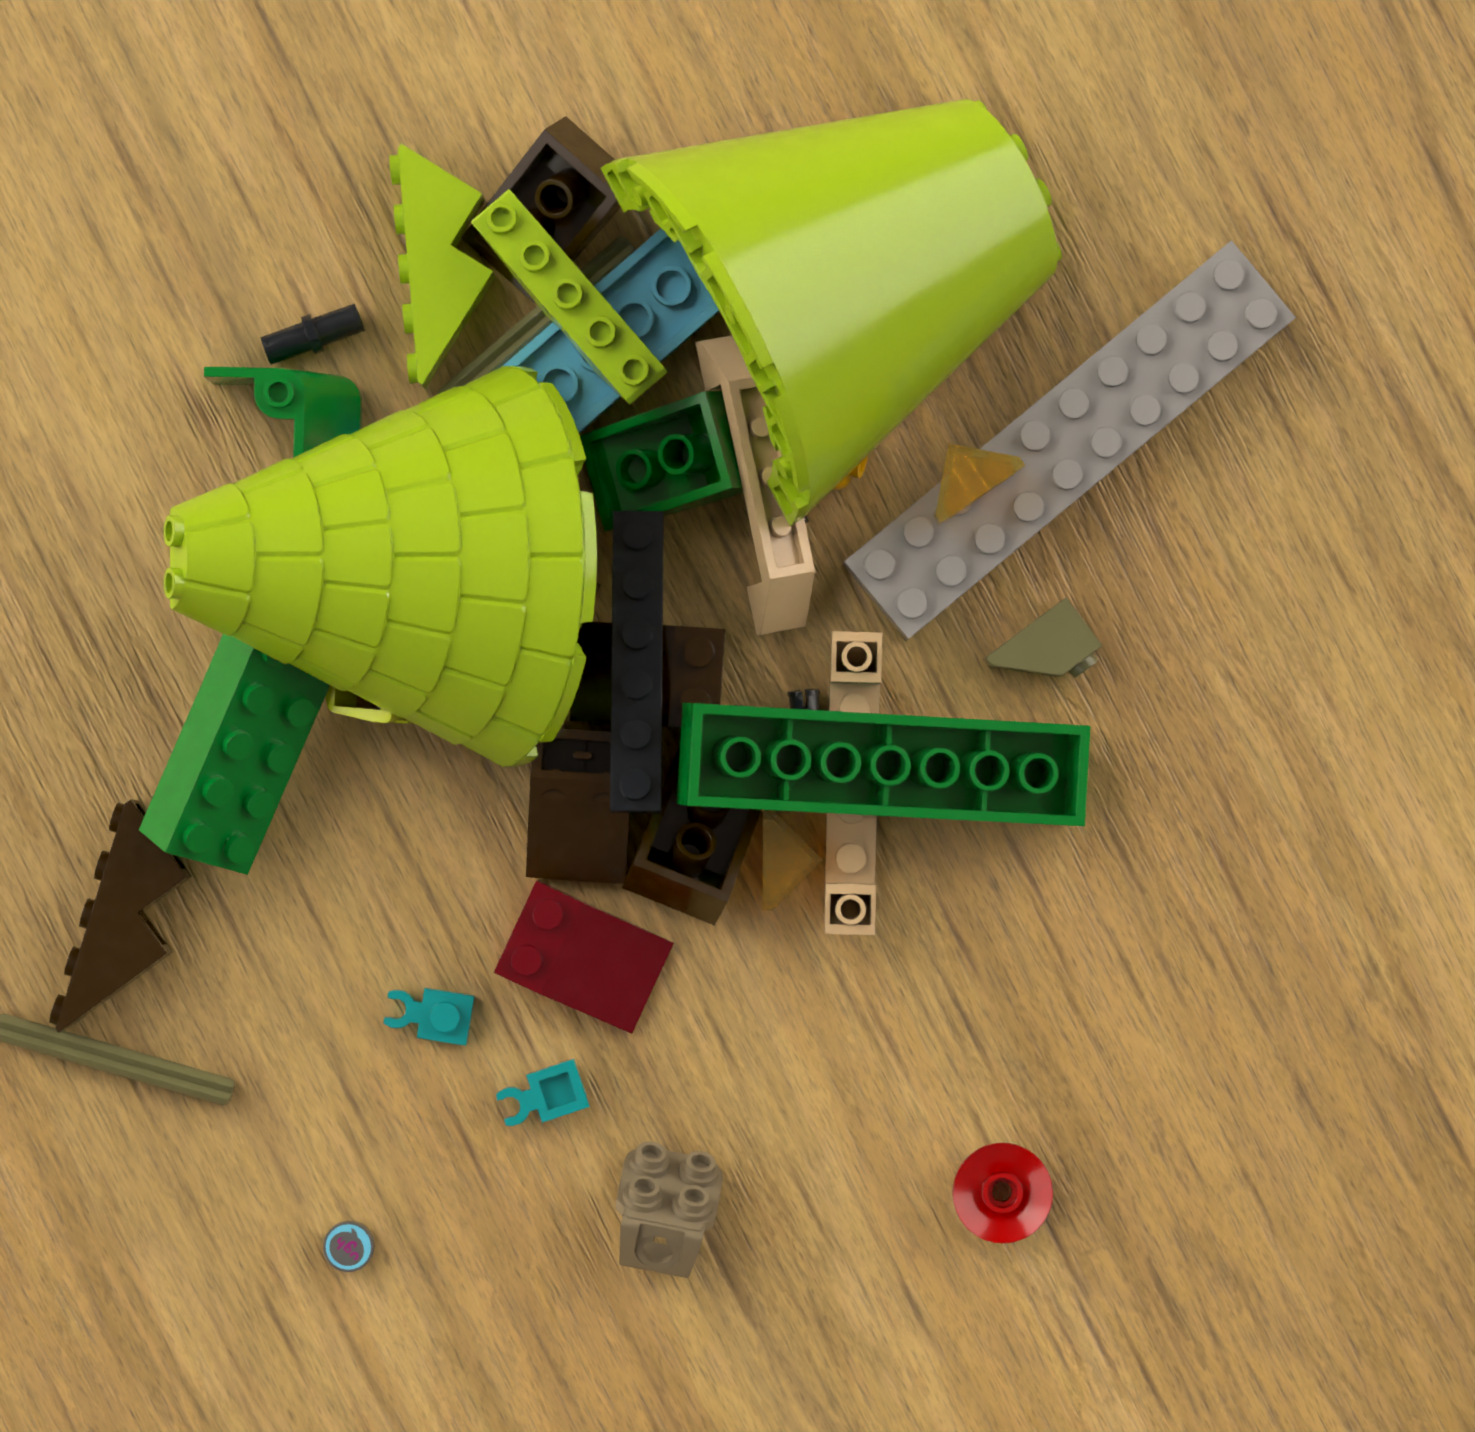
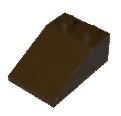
(561, 189)
(690, 671)
(690, 853)

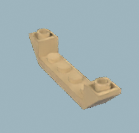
(781, 549)
(851, 837)

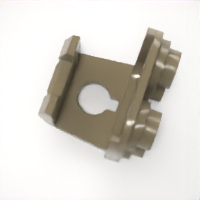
(670, 1199)

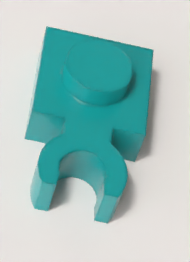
(441, 1015)
(552, 1091)

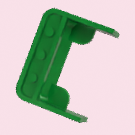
(317, 402)

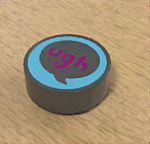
(348, 1246)

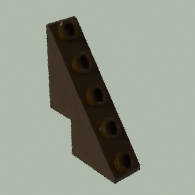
(119, 935)

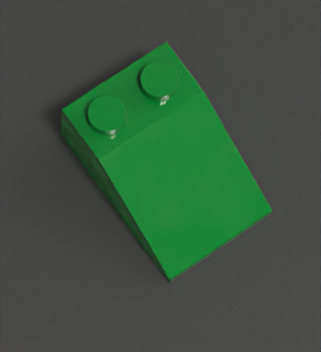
(664, 459)

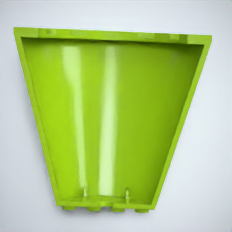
(852, 265)

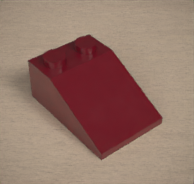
(583, 957)

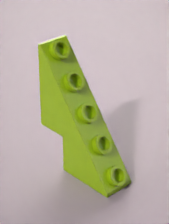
(441, 278)
(568, 298)

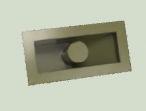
(1049, 645)

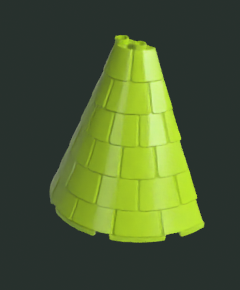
(414, 563)

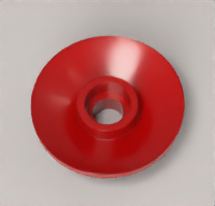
(1018, 1214)

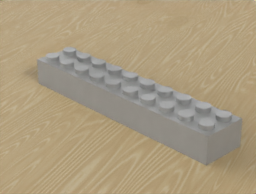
(1075, 437)

